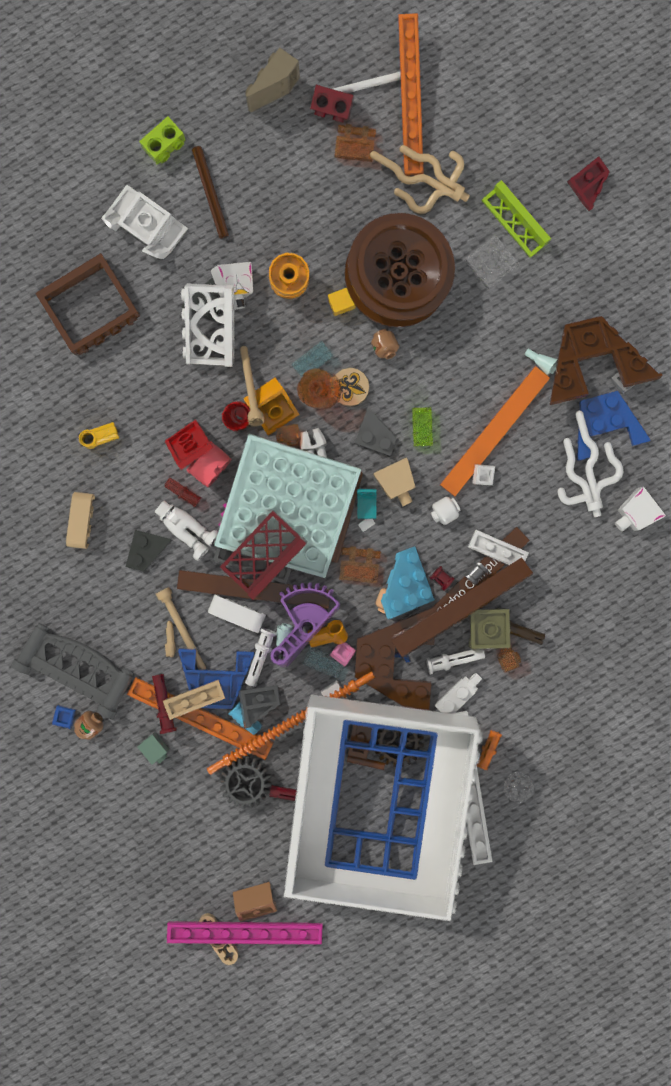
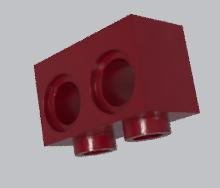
(334, 98)

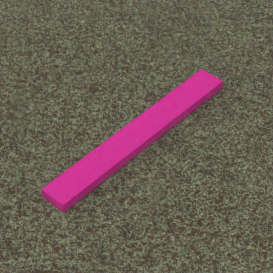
(244, 932)

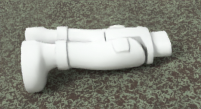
(177, 523)

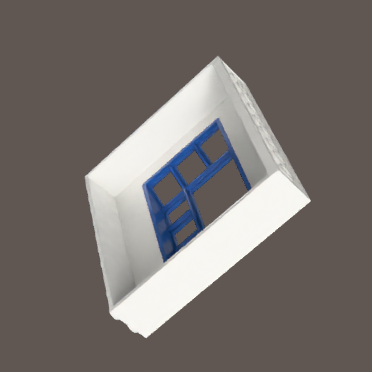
(442, 813)

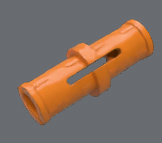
(489, 750)

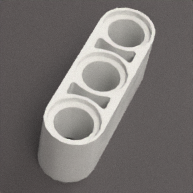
(236, 614)

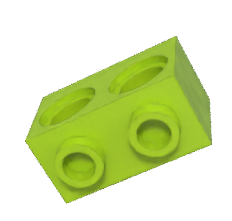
(158, 137)

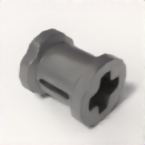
(476, 572)

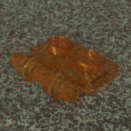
(355, 148)
(359, 571)

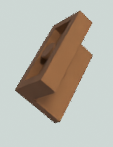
(254, 902)

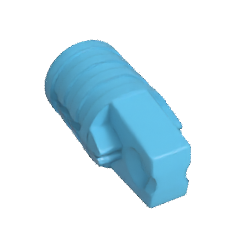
(236, 714)

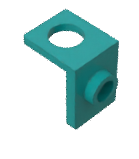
(366, 503)

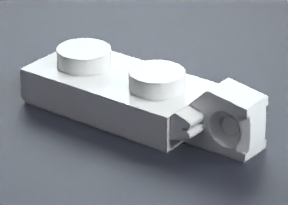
(458, 694)

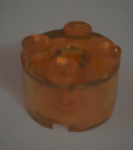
(315, 380)

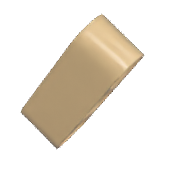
(79, 520)

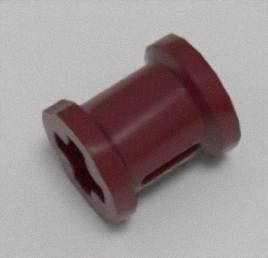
(442, 578)

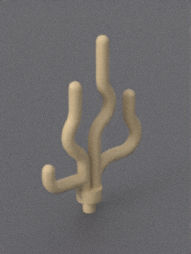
(446, 187)

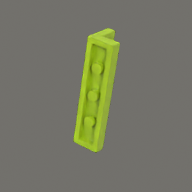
(521, 214)

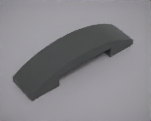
(223, 554)

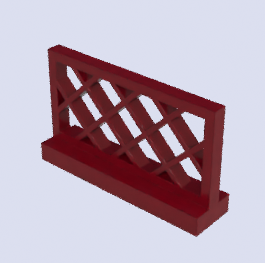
(275, 567)

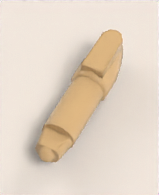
(170, 645)

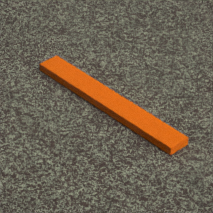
(410, 90)
(495, 431)
(202, 720)

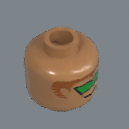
(385, 344)
(88, 725)

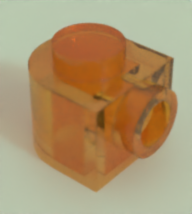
(288, 435)
(508, 659)

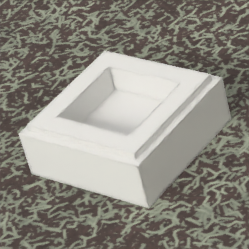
(483, 474)

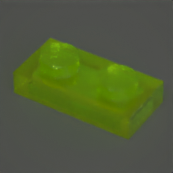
(422, 427)

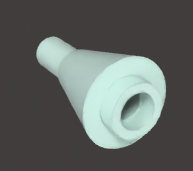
(545, 363)
(282, 632)

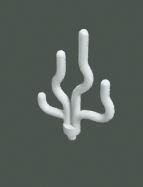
(591, 492)

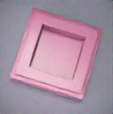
(343, 653)

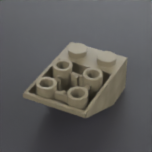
(273, 80)

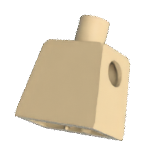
(396, 481)

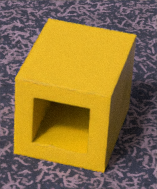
(340, 302)

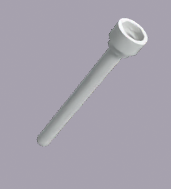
(369, 83)

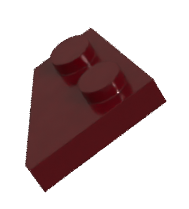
(589, 182)

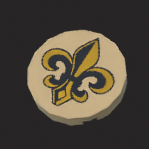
(353, 386)

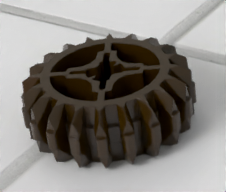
(389, 742)

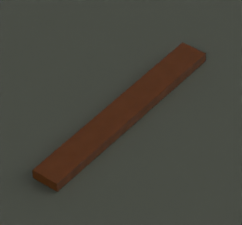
(227, 586)
(462, 607)

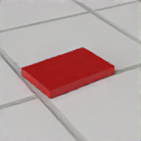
(188, 444)

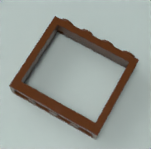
(71, 279)

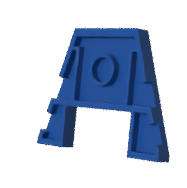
(608, 414)
(229, 680)

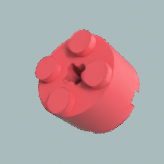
(209, 465)

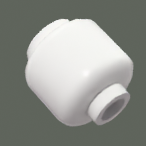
(445, 510)

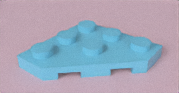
(406, 585)

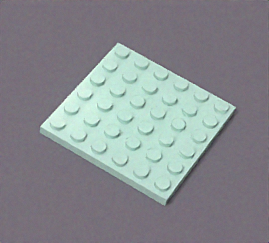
(301, 488)

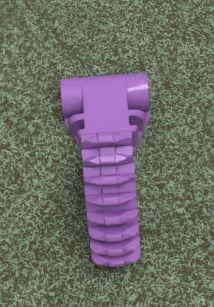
(302, 615)

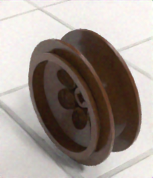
(413, 240)

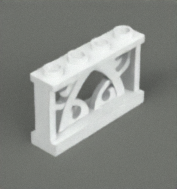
(224, 303)

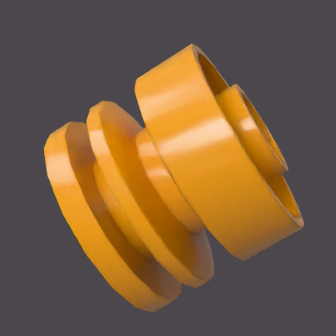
(289, 264)

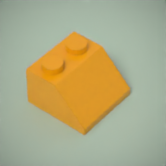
(274, 405)

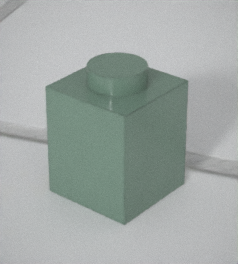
(154, 749)

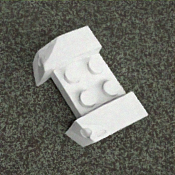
(145, 221)

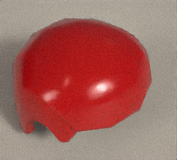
(229, 416)

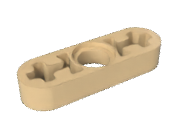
(221, 953)

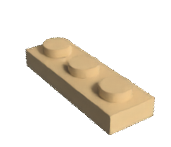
(194, 699)

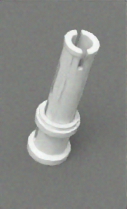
(264, 647)
(444, 660)

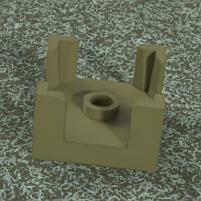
(489, 629)

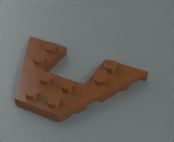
(589, 340)
(377, 654)

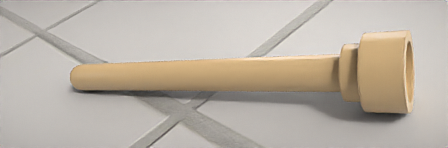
(255, 416)
(165, 597)

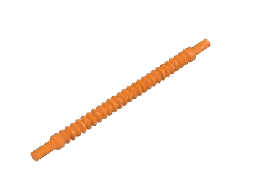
(353, 686)

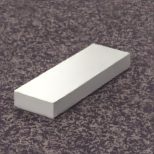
(496, 548)

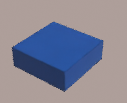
(64, 716)

